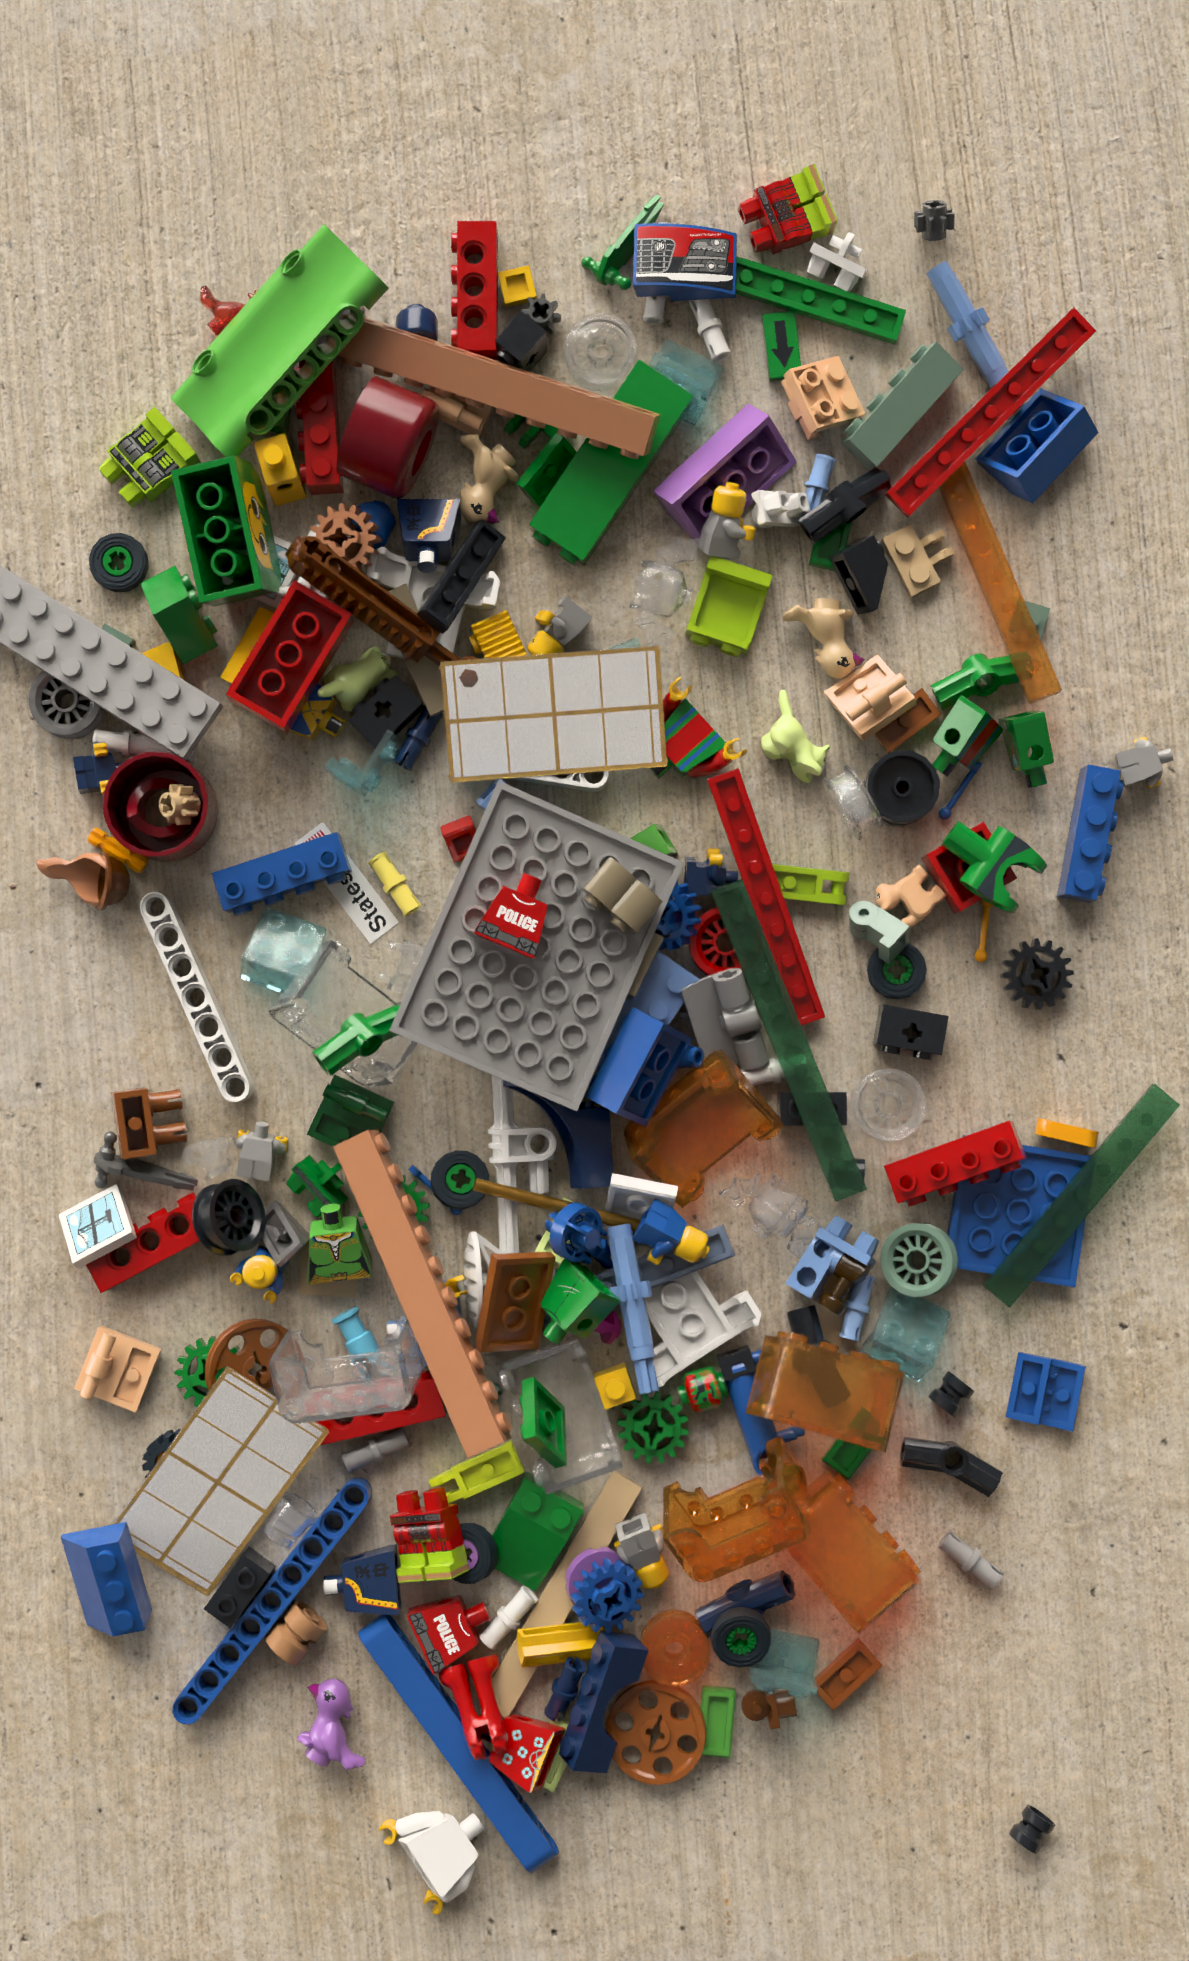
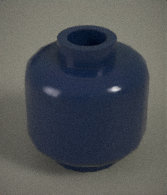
(419, 321)

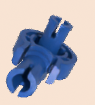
(582, 1235)

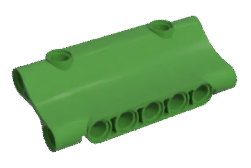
(272, 336)

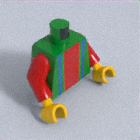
(690, 741)

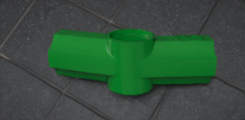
(977, 677)
(356, 1037)

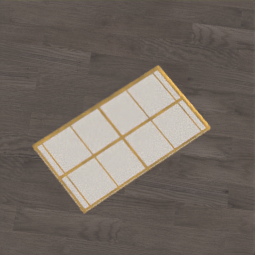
(553, 713)
(218, 1481)

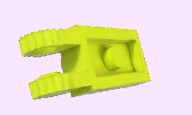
(481, 1471)

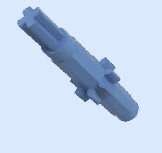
(968, 323)
(633, 1306)

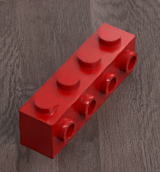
(320, 433)
(956, 1162)

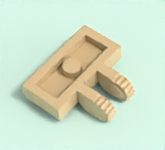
(912, 561)

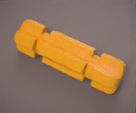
(116, 850)

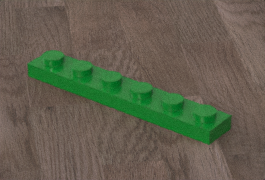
(818, 301)

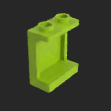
(728, 606)

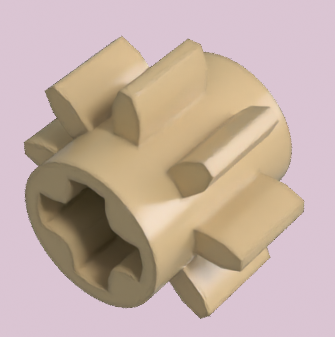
(179, 804)

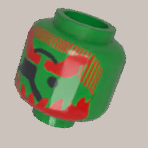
(703, 1390)

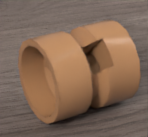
(292, 1636)

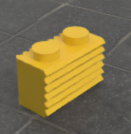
(496, 637)

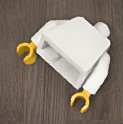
(439, 1851)

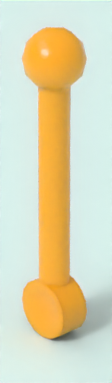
(981, 954)

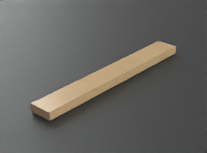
(554, 1603)

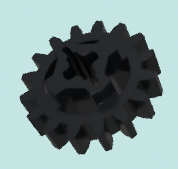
(1043, 988)

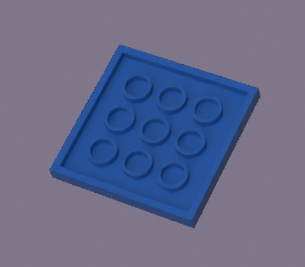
(998, 1212)

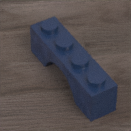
(614, 1663)

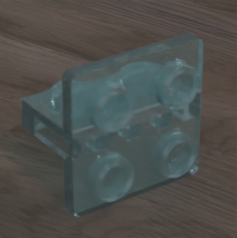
(689, 372)

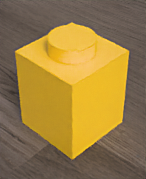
(614, 1385)

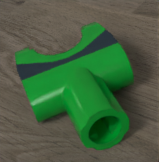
(989, 862)

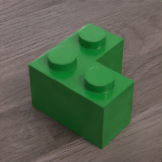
(178, 614)

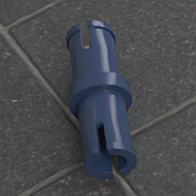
(417, 739)
(565, 1689)

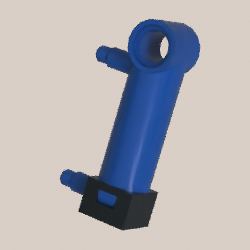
(739, 1373)

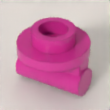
(609, 1328)

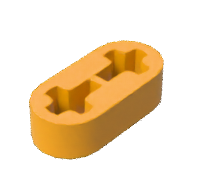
(1066, 1133)

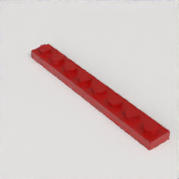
(990, 412)
(765, 892)

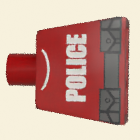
(515, 918)
(446, 1629)

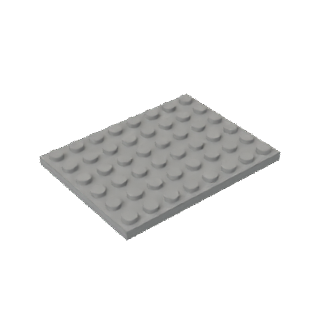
(546, 1015)

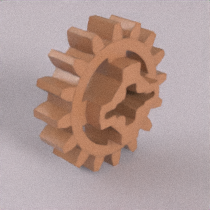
(339, 525)

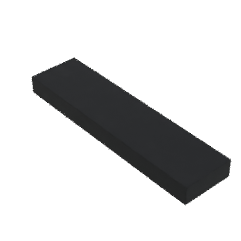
(461, 576)

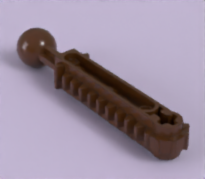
(366, 600)

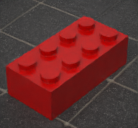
(290, 657)

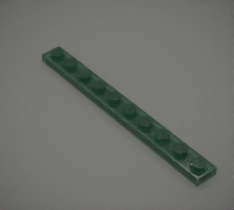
(788, 1041)

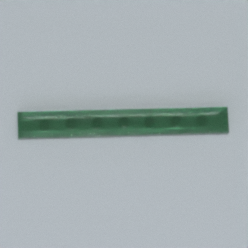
(1081, 1195)

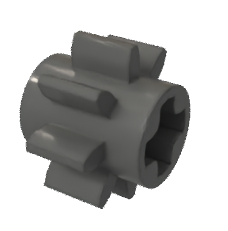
(934, 220)
(543, 306)

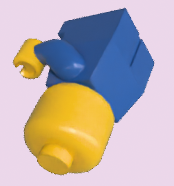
(667, 1232)
(261, 1272)

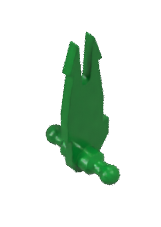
(616, 256)

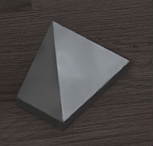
(282, 1234)

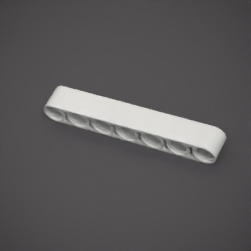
(185, 985)

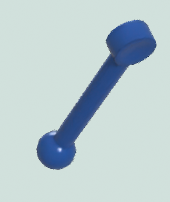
(945, 812)
(417, 1173)

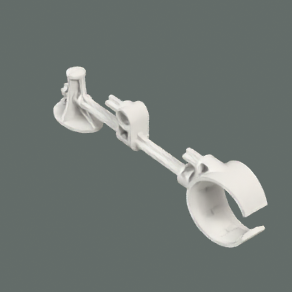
(509, 1148)

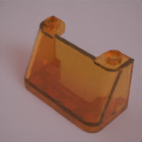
(699, 1125)

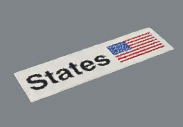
(358, 897)

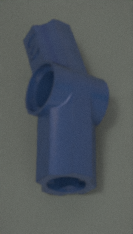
(756, 1595)

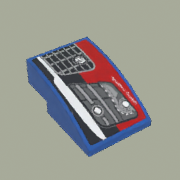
(684, 262)

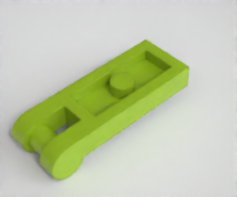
(807, 883)

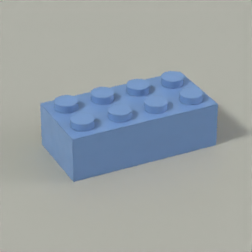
(657, 995)

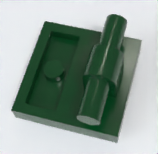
(348, 1112)

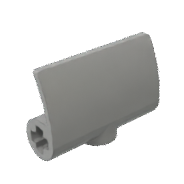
(726, 1018)

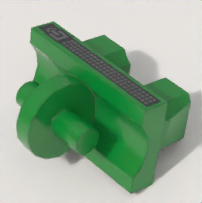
(320, 1181)

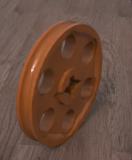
(252, 1351)
(664, 1746)

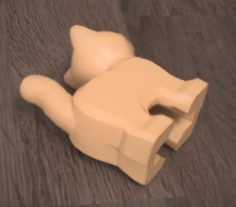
(911, 894)

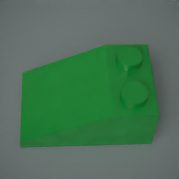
(534, 1531)

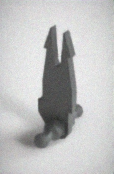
(109, 1162)

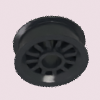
(228, 1217)

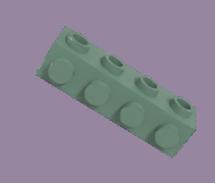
(902, 404)

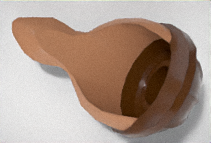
(94, 877)

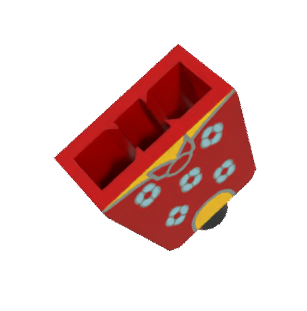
(529, 1750)

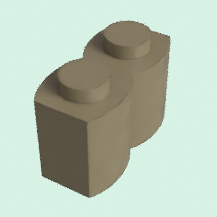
(621, 896)

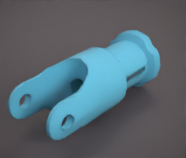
(356, 1336)

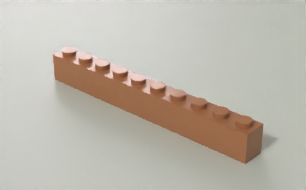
(503, 387)
(423, 1292)

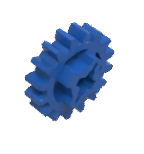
(678, 919)
(606, 1590)

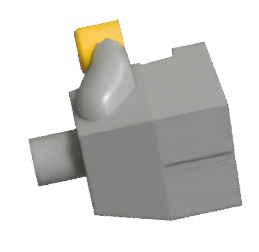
(1143, 763)
(259, 1152)

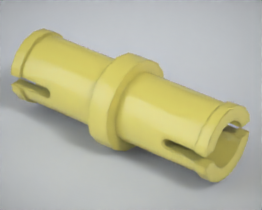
(394, 884)

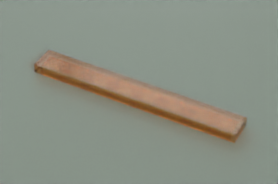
(999, 586)

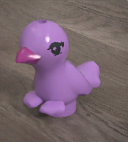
(327, 1736)

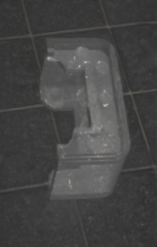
(345, 1386)
(589, 1432)

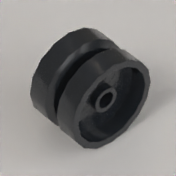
(912, 772)

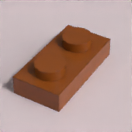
(908, 723)
(846, 1673)

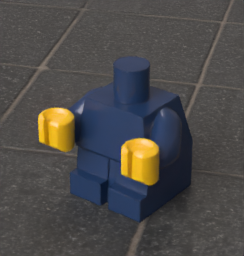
(94, 770)
(707, 875)

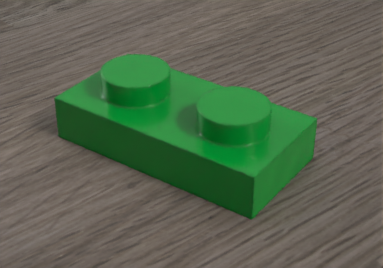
(546, 469)

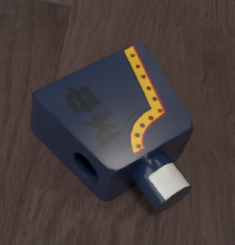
(429, 530)
(368, 1582)

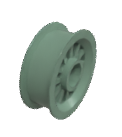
(893, 1273)

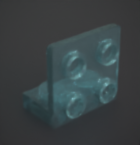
(369, 777)
(279, 949)
(907, 1333)
(787, 1665)

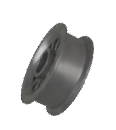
(70, 730)

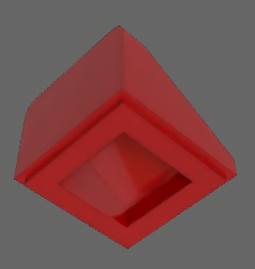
(458, 837)

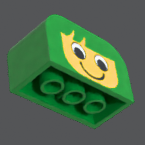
(227, 530)

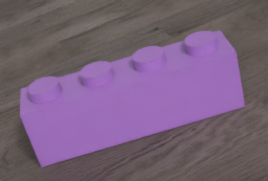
(741, 452)

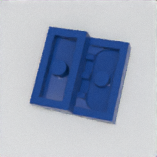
(1045, 1391)

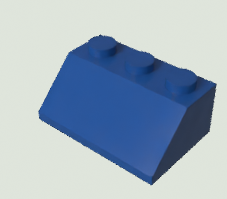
(1038, 444)
(638, 1067)
(108, 1579)

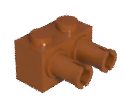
(134, 1123)

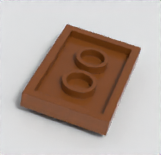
(512, 1301)

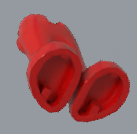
(490, 1720)

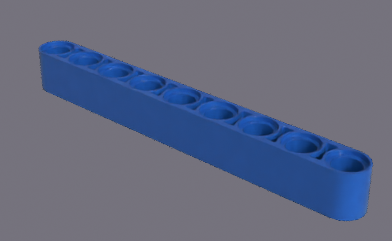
(261, 1611)
(443, 1724)

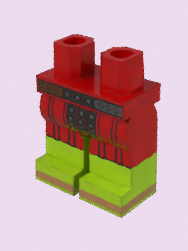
(789, 212)
(428, 1537)

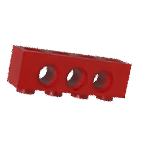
(480, 239)
(109, 1272)
(429, 1407)

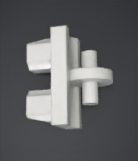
(823, 258)
(778, 508)

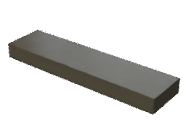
(425, 672)

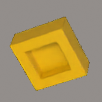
(517, 286)

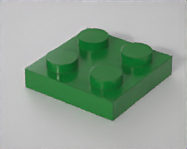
(543, 1422)

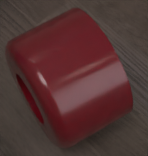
(388, 438)
(126, 805)

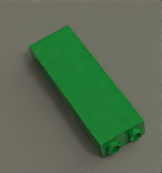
(603, 480)

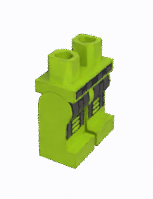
(148, 458)

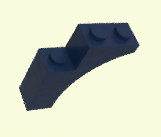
(584, 1137)

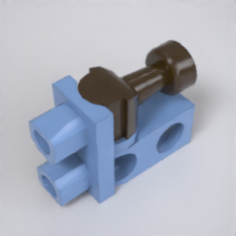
(832, 1255)

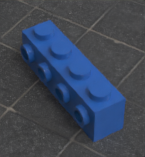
(1089, 833)
(282, 873)

